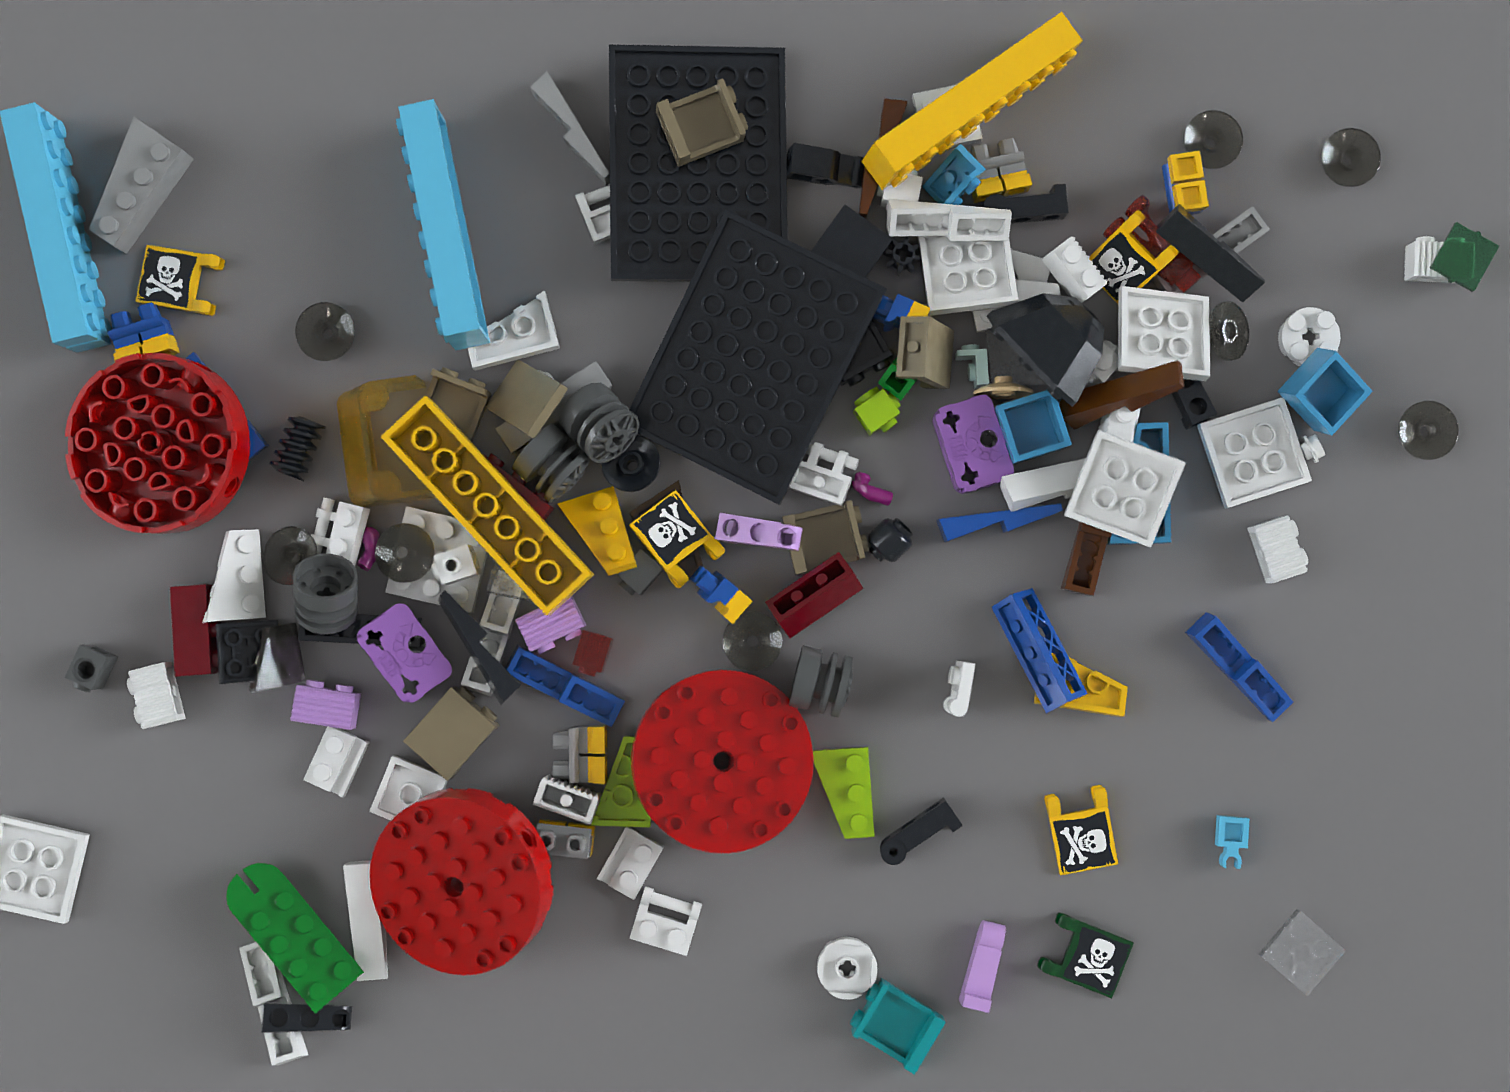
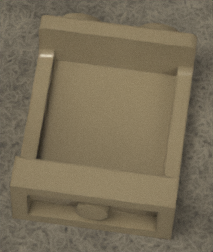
(702, 123)
(925, 351)
(459, 399)
(825, 534)
(452, 731)

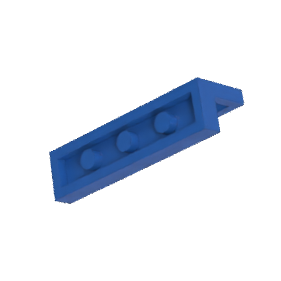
(1035, 650)

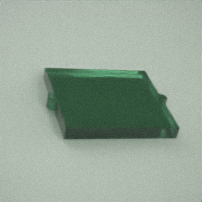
(1464, 256)

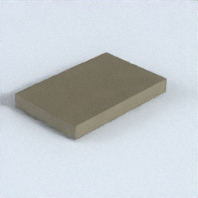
(526, 398)

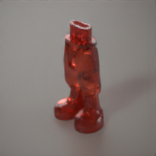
(1178, 270)

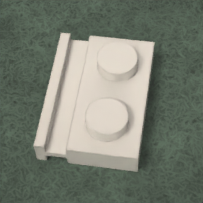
(336, 761)
(630, 862)

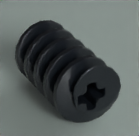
(297, 447)

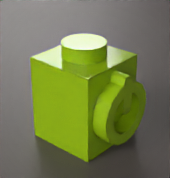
(877, 410)

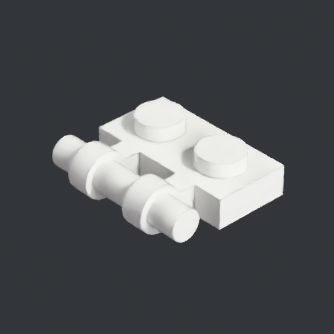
(822, 482)
(346, 531)

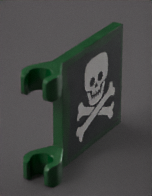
(1092, 957)

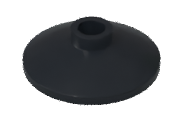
(648, 459)

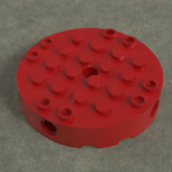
(151, 404)
(765, 771)
(461, 881)

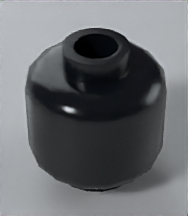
(890, 540)

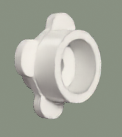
(1312, 448)

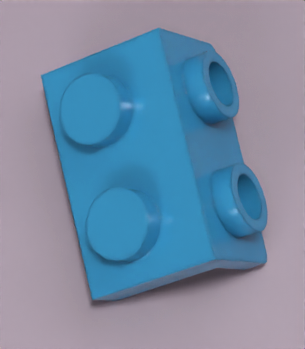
(954, 177)

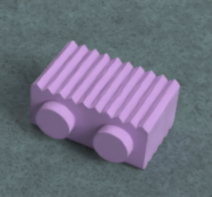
(542, 630)
(325, 705)

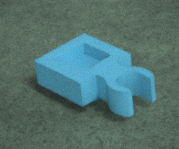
(1231, 834)

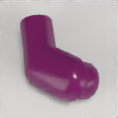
(870, 492)
(370, 540)

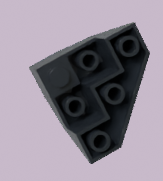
(1054, 339)

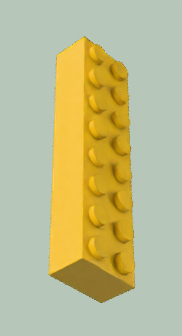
(972, 102)
(487, 505)

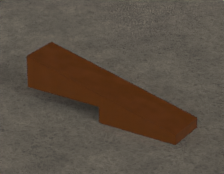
(890, 118)
(1128, 391)
(1085, 560)

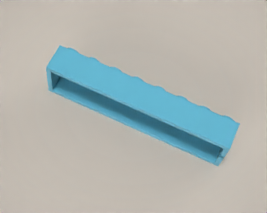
(443, 225)
(56, 228)

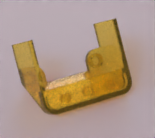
(364, 482)

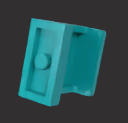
(897, 1024)

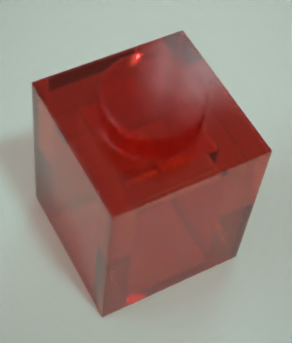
(592, 652)

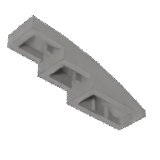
(1236, 234)
(516, 439)

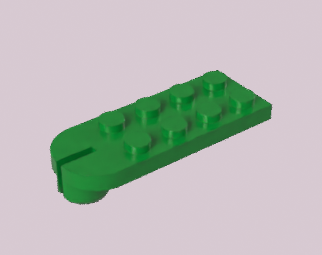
(292, 935)

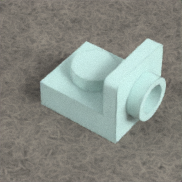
(979, 367)

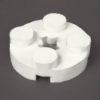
(1298, 323)
(859, 980)

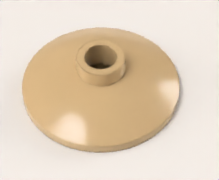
(1004, 389)

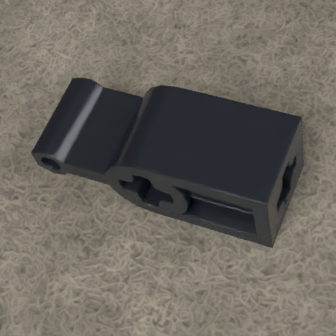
(824, 166)

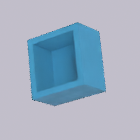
(1325, 391)
(1032, 426)

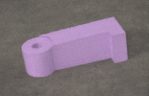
(757, 532)
(983, 967)

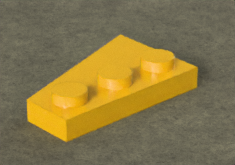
(602, 528)
(1104, 694)

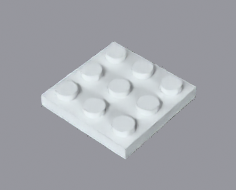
(966, 274)
(1163, 328)
(1254, 452)
(1124, 488)
(446, 535)
(39, 868)

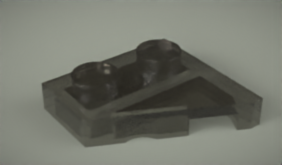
(279, 658)

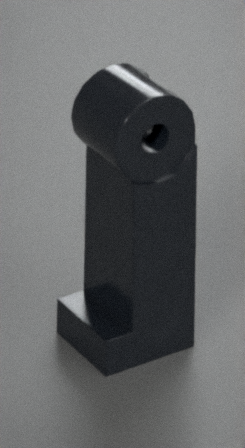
(1034, 207)
(1193, 403)
(917, 830)
(302, 1018)

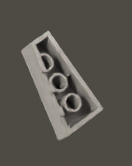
(138, 185)

